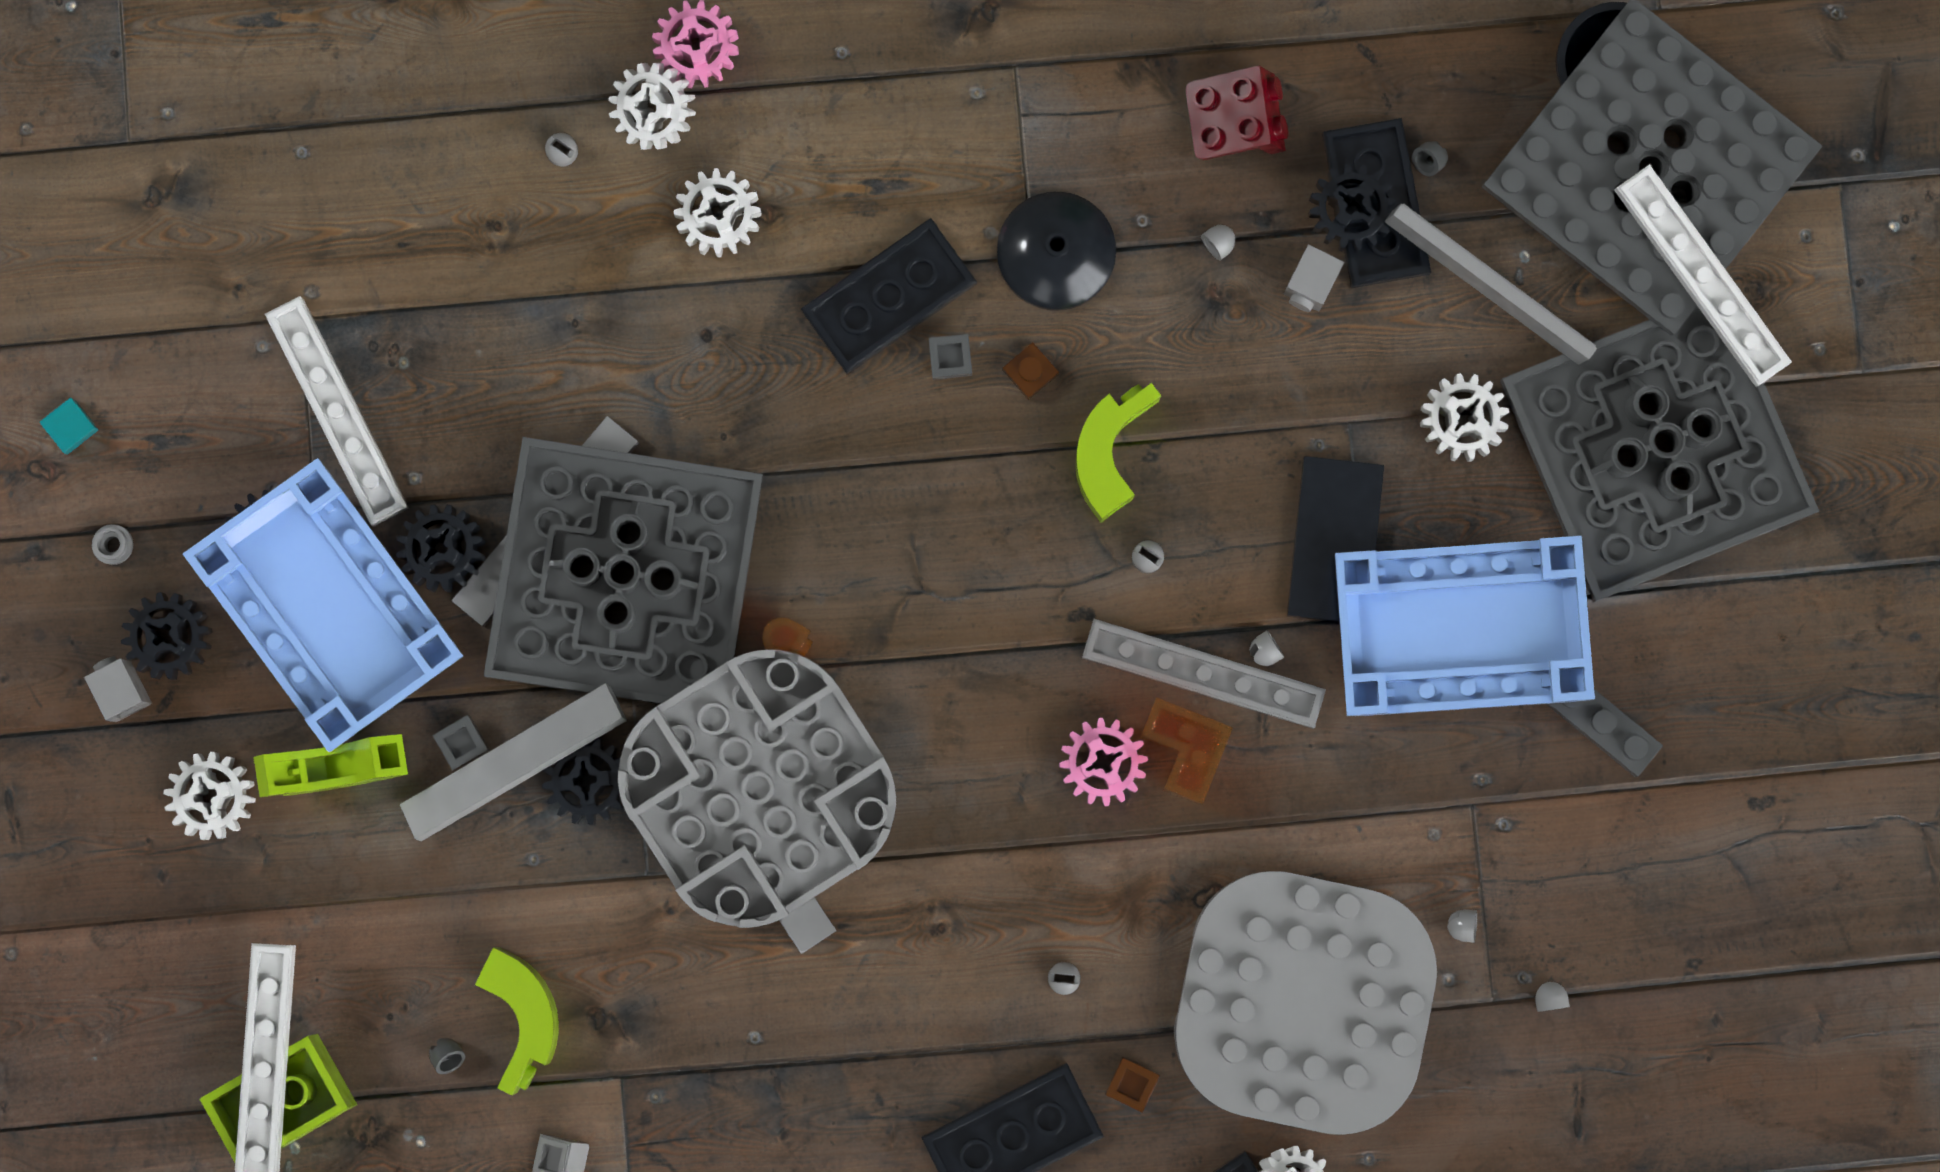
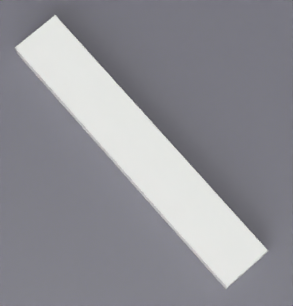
(1702, 275)
(336, 411)
(265, 1058)

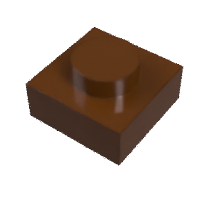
(1030, 371)
(1132, 1084)

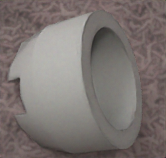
(555, 155)
(1219, 241)
(1144, 564)
(1265, 650)
(1463, 925)
(1064, 968)
(1551, 997)

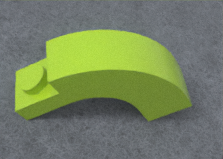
(1095, 469)
(321, 770)
(535, 1009)

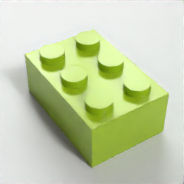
(312, 1095)

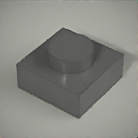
(950, 356)
(461, 742)

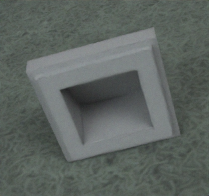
(807, 925)
(560, 1155)

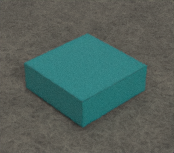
(69, 426)

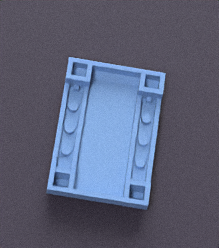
(323, 604)
(1464, 627)

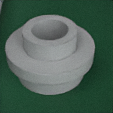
(101, 540)

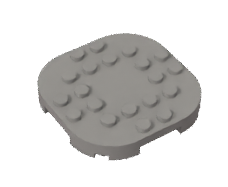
(757, 788)
(1305, 1002)

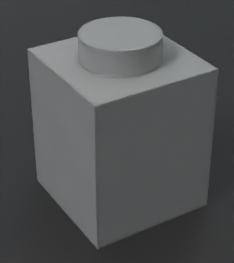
(1313, 279)
(117, 689)

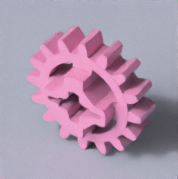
(710, 42)
(1095, 745)

